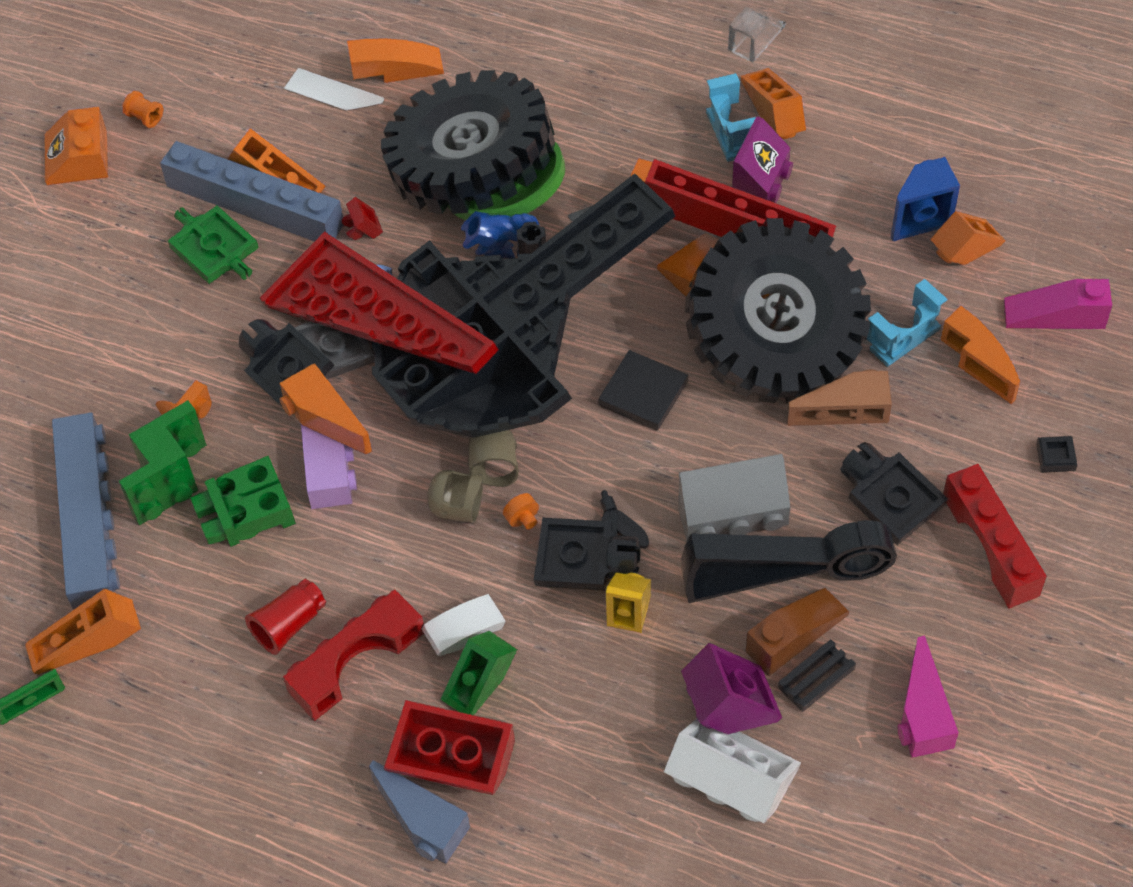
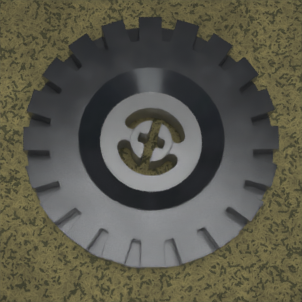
(439, 149)
(818, 304)

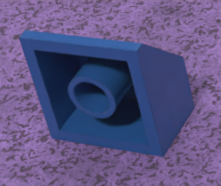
(925, 199)

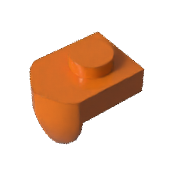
(197, 396)

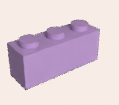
(327, 470)

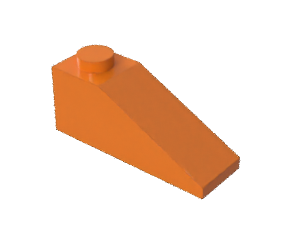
(775, 102)
(262, 156)
(322, 409)
(83, 632)

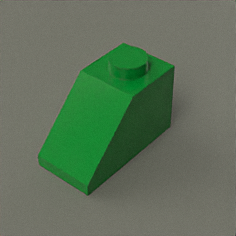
(478, 672)

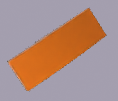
(393, 59)
(981, 353)

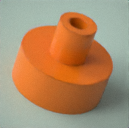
(521, 511)

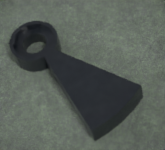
(735, 563)

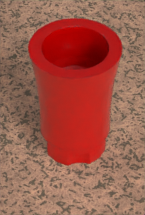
(285, 615)

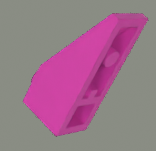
(1061, 306)
(927, 717)

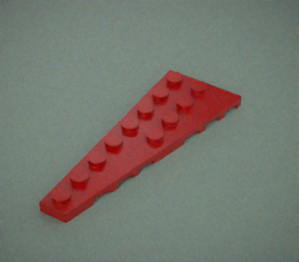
(359, 298)

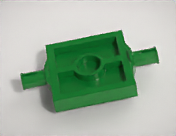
(213, 244)

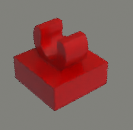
(362, 219)

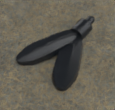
(621, 522)

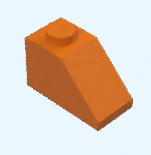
(965, 238)

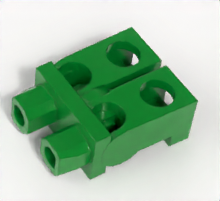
(245, 503)

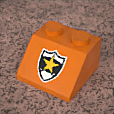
(76, 147)

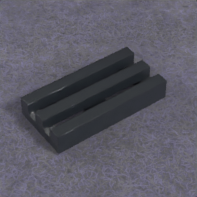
(827, 649)

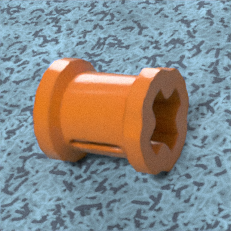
(141, 108)

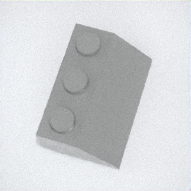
(735, 497)

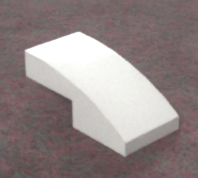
(454, 627)

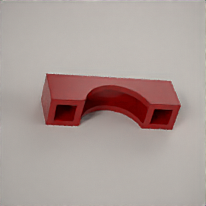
(1011, 561)
(386, 625)

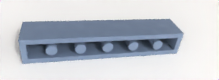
(251, 192)
(83, 507)

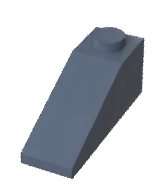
(427, 819)

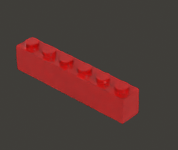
(718, 206)

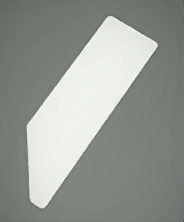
(330, 91)

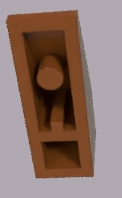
(793, 629)

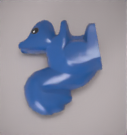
(494, 232)

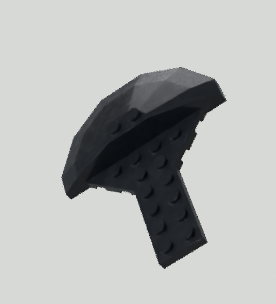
(519, 308)

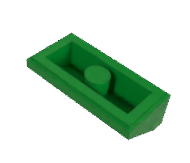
(30, 695)

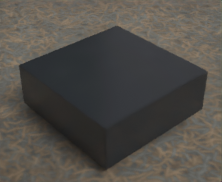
(1056, 454)

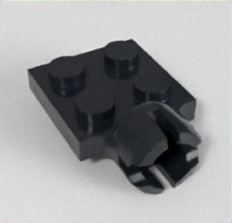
(278, 355)
(891, 490)
(582, 554)

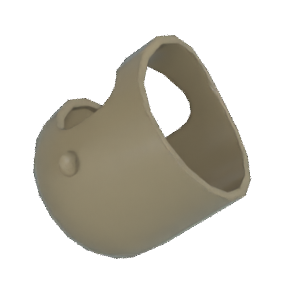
(493, 447)
(455, 496)

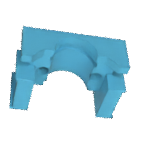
(731, 135)
(893, 342)

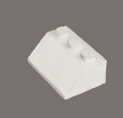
(732, 770)

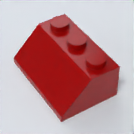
(451, 748)

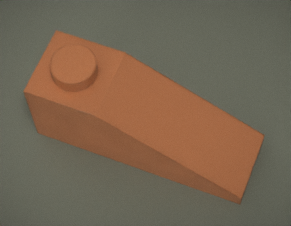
(853, 399)

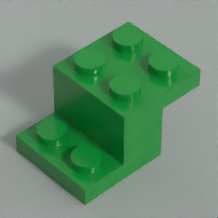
(165, 469)

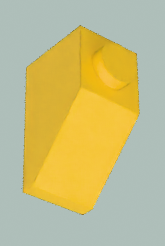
(627, 601)

